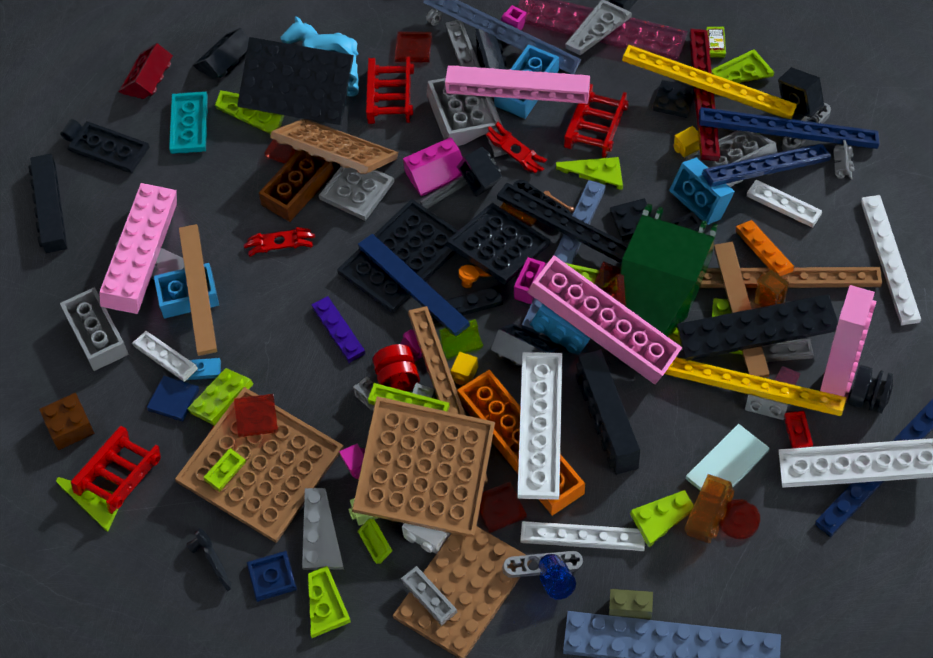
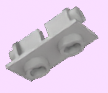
(843, 154)
(766, 407)

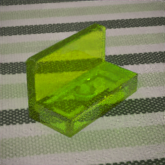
(464, 342)

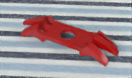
(505, 142)
(266, 242)

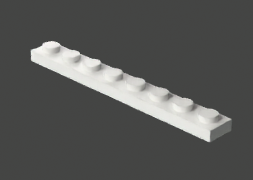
(890, 260)

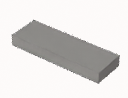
(788, 350)
(429, 595)

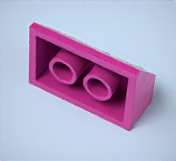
(433, 166)

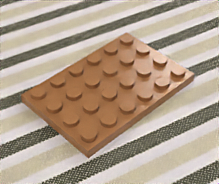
(334, 145)
(473, 581)

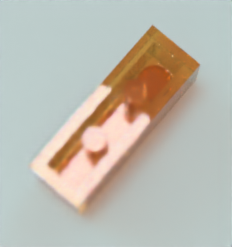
(709, 509)

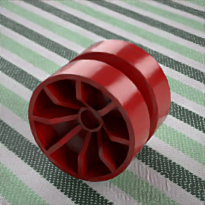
(396, 367)

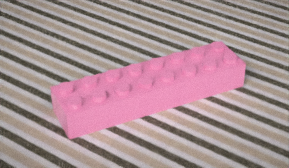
(138, 248)
(604, 320)
(848, 341)

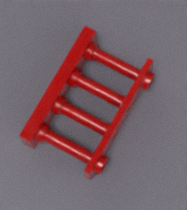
(374, 83)
(578, 122)
(107, 454)

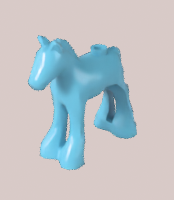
(332, 42)

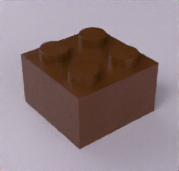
(66, 421)

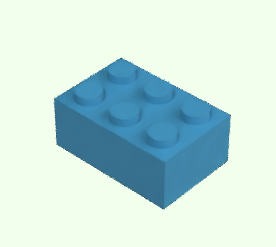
(697, 195)
(174, 295)
(559, 330)

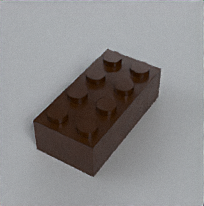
(295, 184)

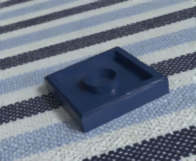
(172, 398)
(271, 576)

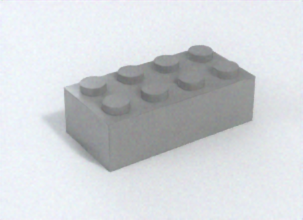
(94, 329)

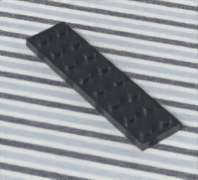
(757, 327)

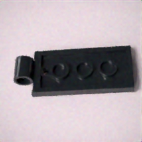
(104, 145)

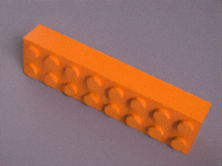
(490, 401)

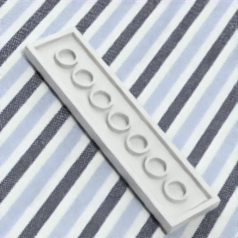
(540, 426)
(856, 463)

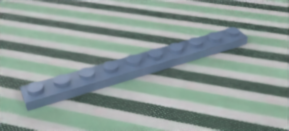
(502, 30)
(568, 246)

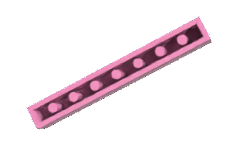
(517, 84)

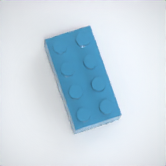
(530, 60)

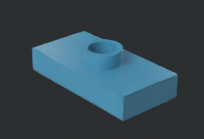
(206, 368)

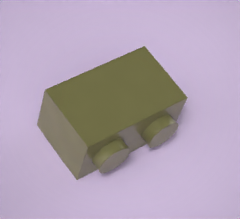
(631, 604)

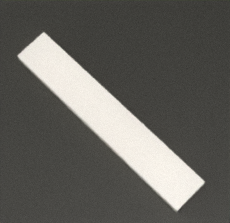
(582, 536)

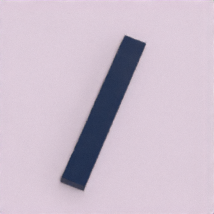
(766, 165)
(414, 285)

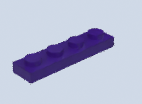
(338, 329)

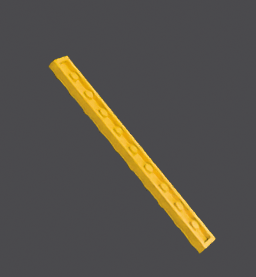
(709, 82)
(757, 386)

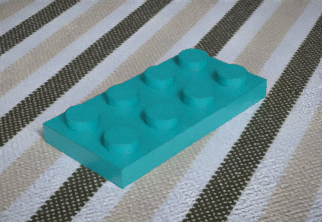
(188, 122)

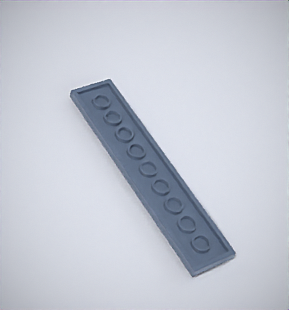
(641, 638)

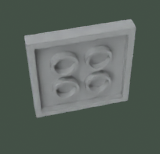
(356, 192)

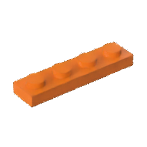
(764, 248)

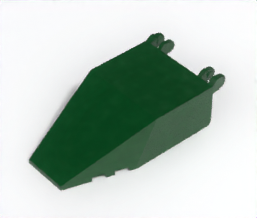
(665, 269)

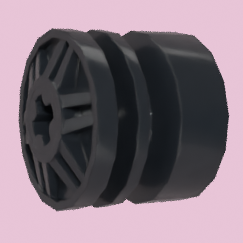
(871, 389)

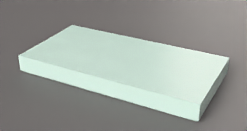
(730, 458)

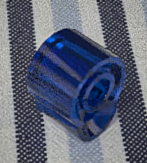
(556, 577)

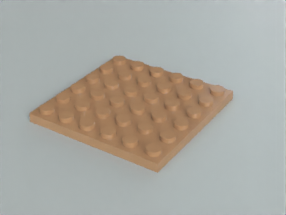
(424, 467)
(276, 470)

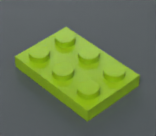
(219, 396)

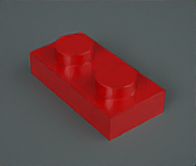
(798, 429)

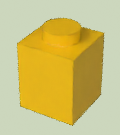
(687, 142)
(464, 368)

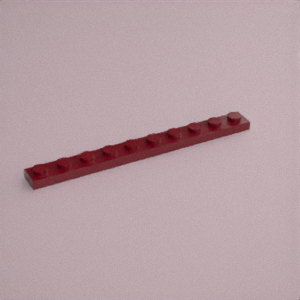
(701, 60)

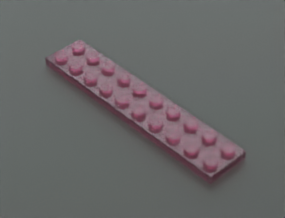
(568, 17)

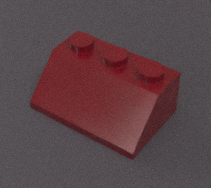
(146, 72)

